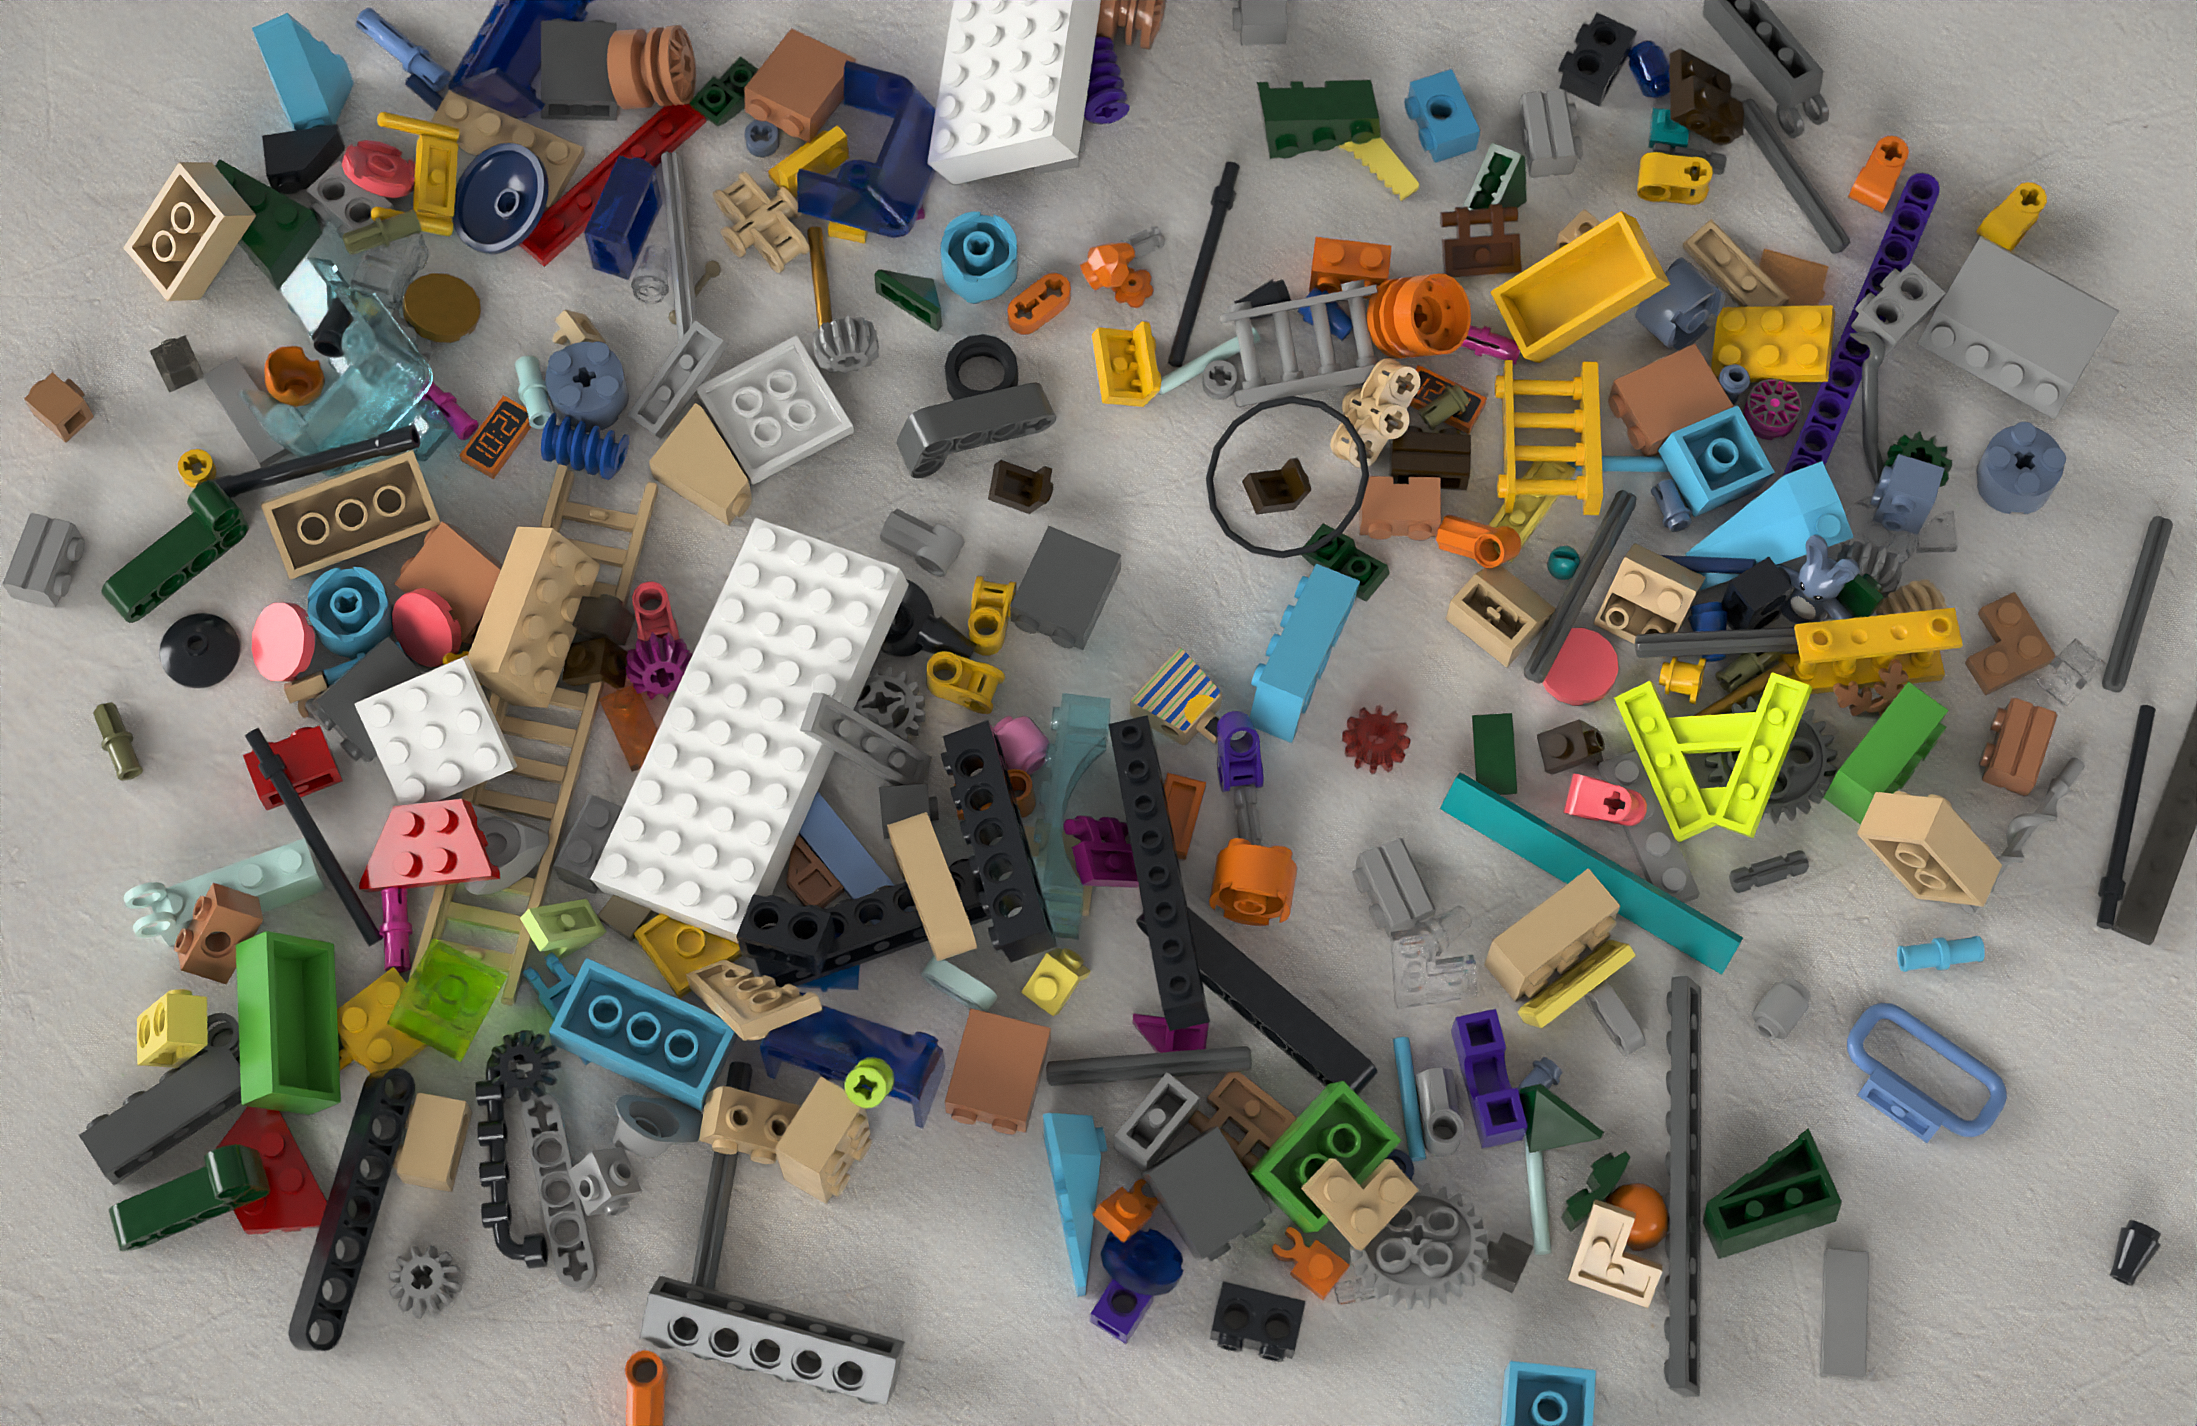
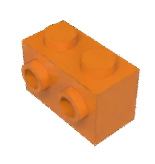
(1348, 261)

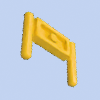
(433, 172)

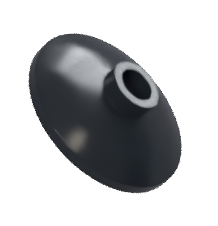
(908, 622)
(207, 664)

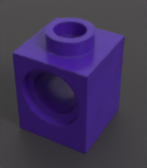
(1116, 1323)

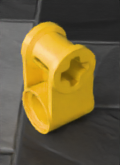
(1671, 178)
(2011, 219)
(990, 610)
(966, 683)

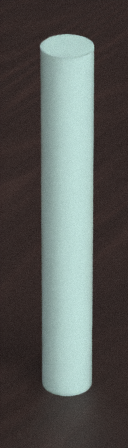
(1198, 365)
(1538, 1201)

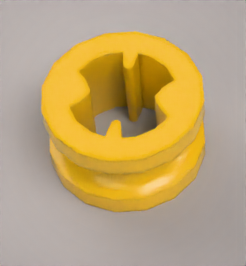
(196, 456)

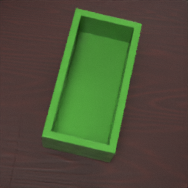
(287, 1023)

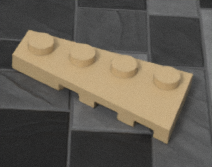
(486, 127)
(748, 1002)

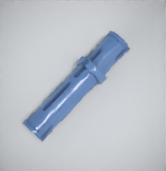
(413, 58)

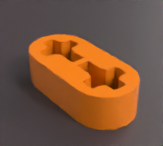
(1035, 299)

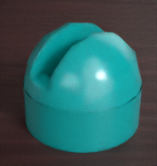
(1561, 567)

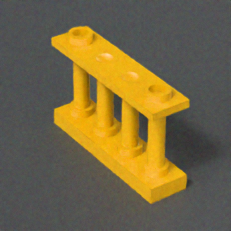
(1583, 421)
(1863, 645)

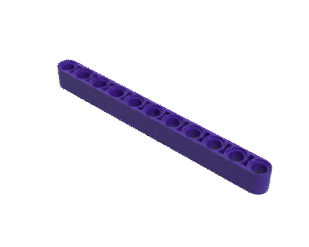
(1844, 365)

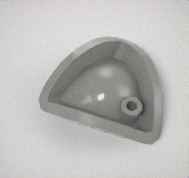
(511, 847)

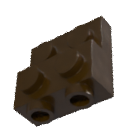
(1703, 99)

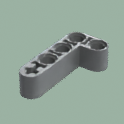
(972, 423)

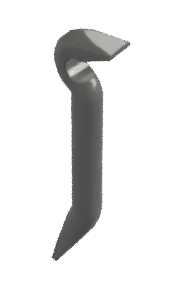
(1870, 401)

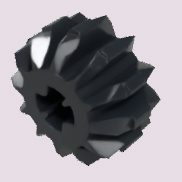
(516, 1077)

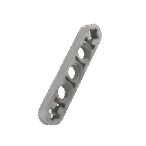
(568, 1209)

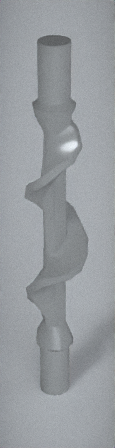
(2024, 824)

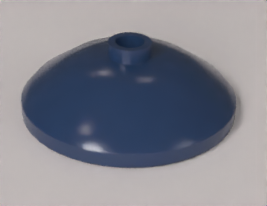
(500, 198)

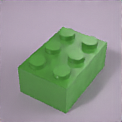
(1888, 752)
(1331, 1127)

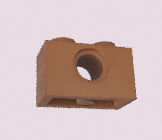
(223, 910)

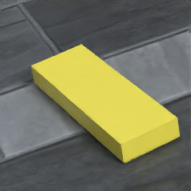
(1531, 509)
(1576, 983)

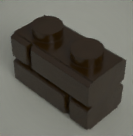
(1431, 455)

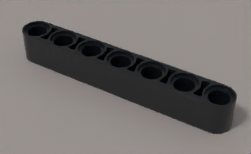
(1275, 1010)
(337, 1222)

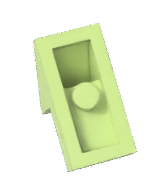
(563, 927)

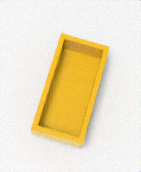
(1580, 287)

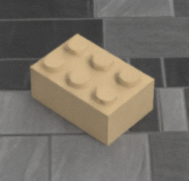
(189, 231)
(1929, 848)
(1552, 936)
(824, 1142)

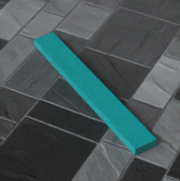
(1568, 858)

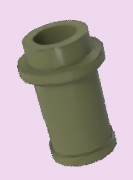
(1444, 406)

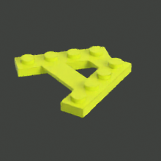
(1759, 736)

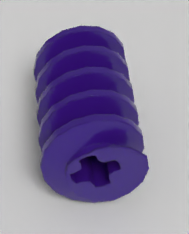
(1105, 95)

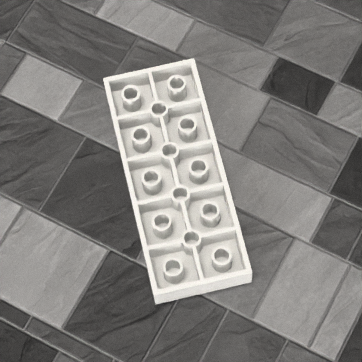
(1012, 86)
(729, 759)

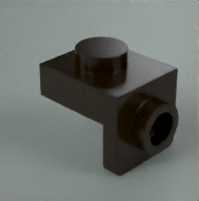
(1020, 487)
(1277, 489)
(596, 662)
(1570, 746)

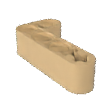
(931, 886)

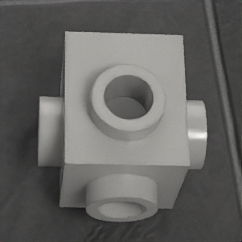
(605, 1182)

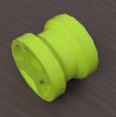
(874, 1074)

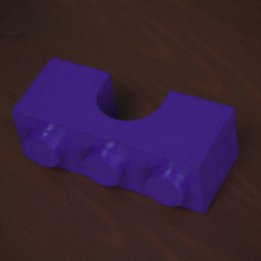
(1482, 1063)

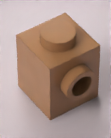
(59, 406)

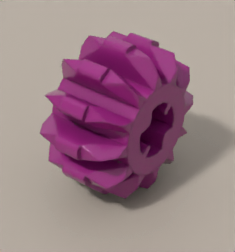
(657, 665)

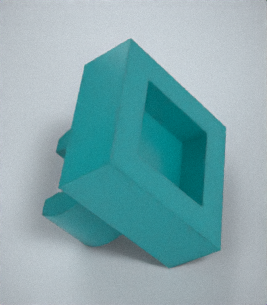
(1666, 131)

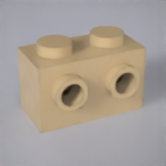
(745, 1123)

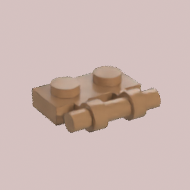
(1250, 1110)

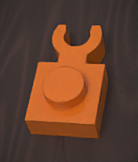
(1126, 1211)
(1315, 1266)

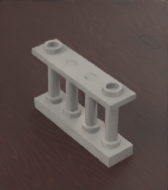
(1293, 380)

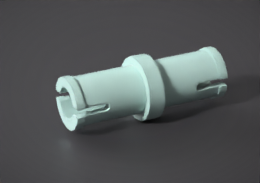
(533, 391)

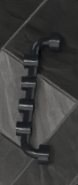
(497, 1173)

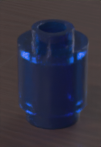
(1650, 69)

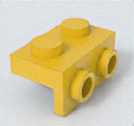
(819, 156)
(1126, 365)

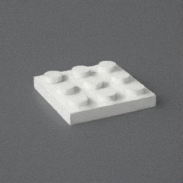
(774, 410)
(436, 734)

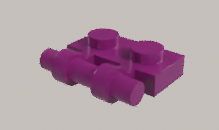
(1102, 862)

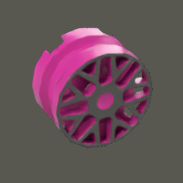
(1772, 408)

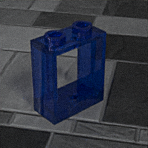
(623, 217)

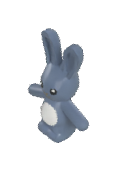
(1818, 585)

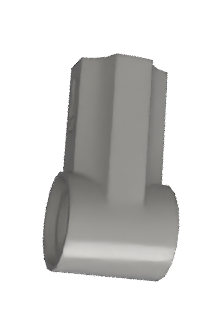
(930, 546)
(1439, 1108)

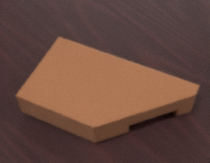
(810, 878)

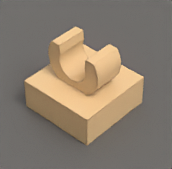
(576, 328)
(305, 689)

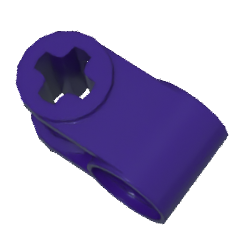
(1238, 759)

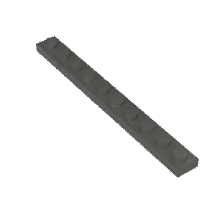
(1684, 1198)

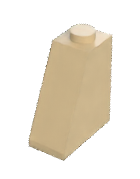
(702, 468)

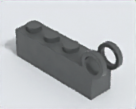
(1772, 58)
(170, 1110)

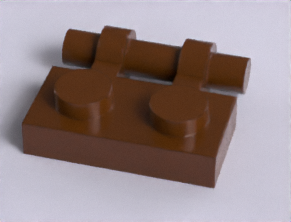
(1481, 254)

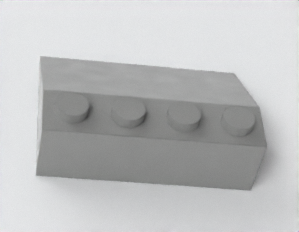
(2018, 327)

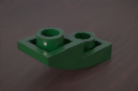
(724, 97)
(1346, 559)
(1861, 596)
(1495, 752)
(1602, 1182)

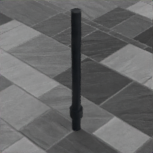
(1222, 201)
(274, 768)
(2112, 886)

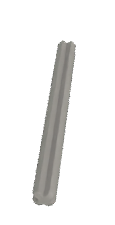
(679, 241)

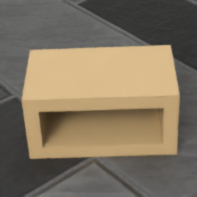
(433, 1142)

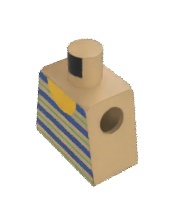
(1179, 700)

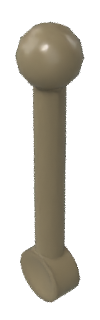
(712, 269)

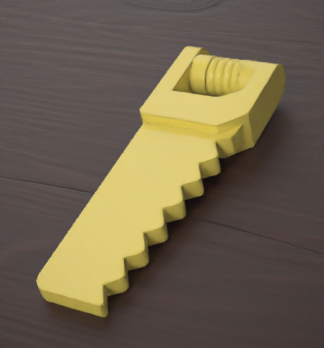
(1386, 165)

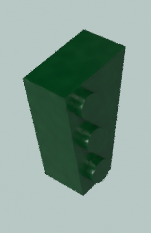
(1317, 117)
(279, 232)
(1774, 1201)

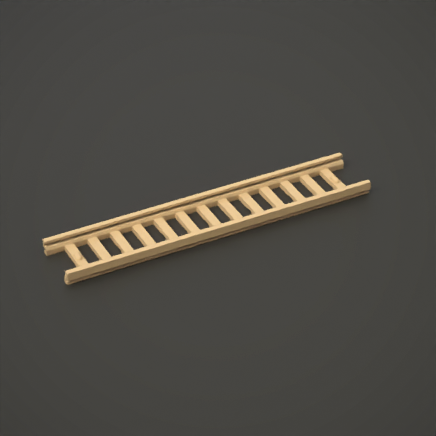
(442, 905)

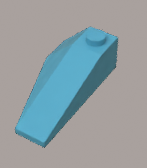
(304, 72)
(1779, 523)
(1075, 1166)

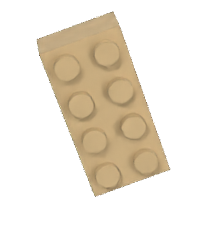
(350, 513)
(532, 616)

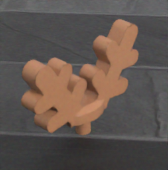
(1863, 702)

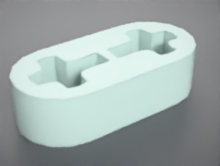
(958, 985)

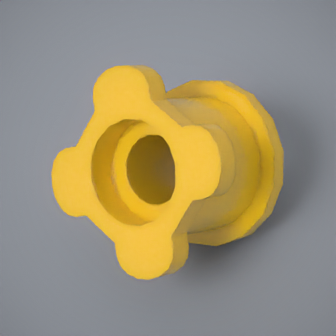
(1683, 677)

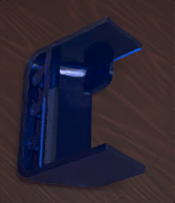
(508, 54)
(886, 193)
(837, 1041)

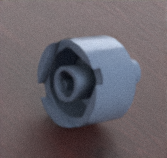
(1680, 310)
(587, 384)
(2020, 469)

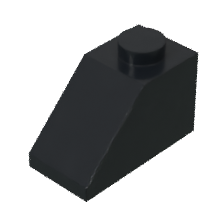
(300, 156)

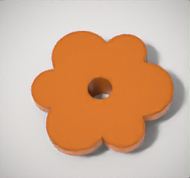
(1135, 294)

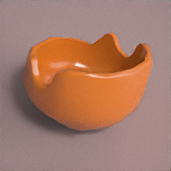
(293, 377)
(1650, 1218)

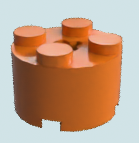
(1253, 882)

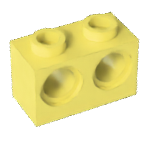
(172, 1029)

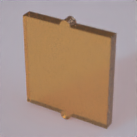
(1796, 277)

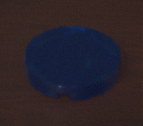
(1144, 1263)

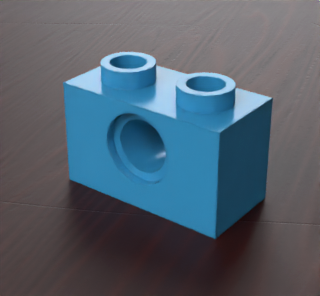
(1442, 96)

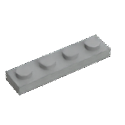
(864, 741)
(1652, 837)

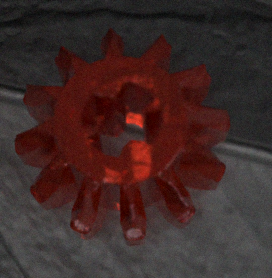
(1376, 725)

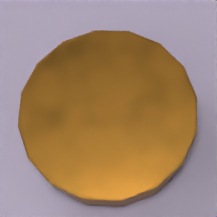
(441, 307)

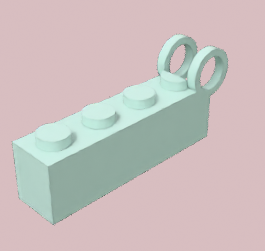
(273, 876)

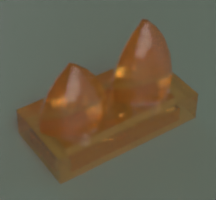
(630, 724)

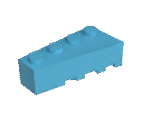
(1301, 651)

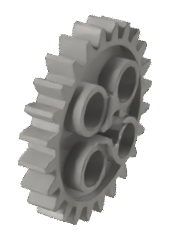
(1421, 1246)

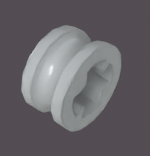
(1210, 385)

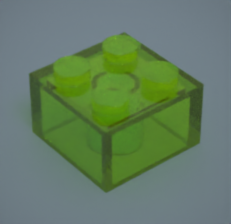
(446, 1000)

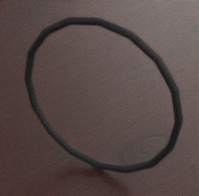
(1329, 537)

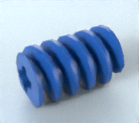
(583, 449)

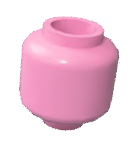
(1022, 743)

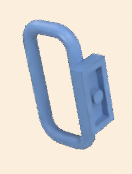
(1904, 1101)

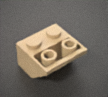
(1648, 595)
(1499, 613)

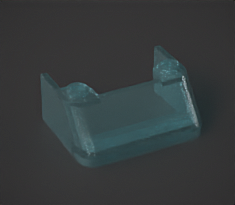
(366, 399)

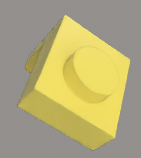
(1055, 979)

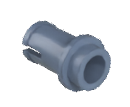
(1734, 381)
(1672, 507)
(1544, 1072)

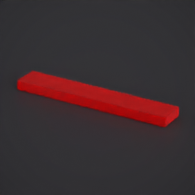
(572, 212)

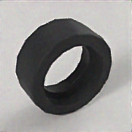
(974, 347)

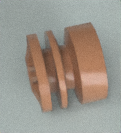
(1133, 16)
(651, 67)

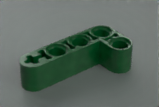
(179, 554)
(228, 1181)

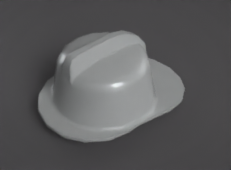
(654, 1124)

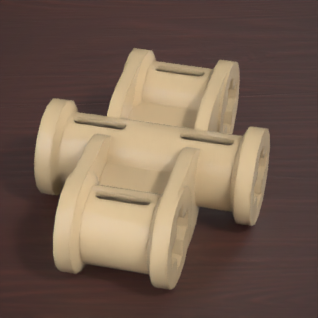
(761, 222)
(1379, 395)

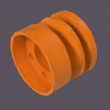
(1419, 316)

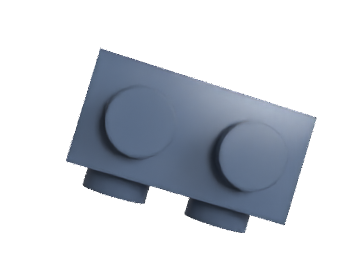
(1906, 494)

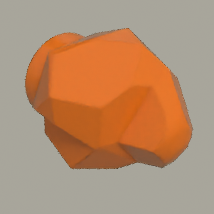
(1107, 264)

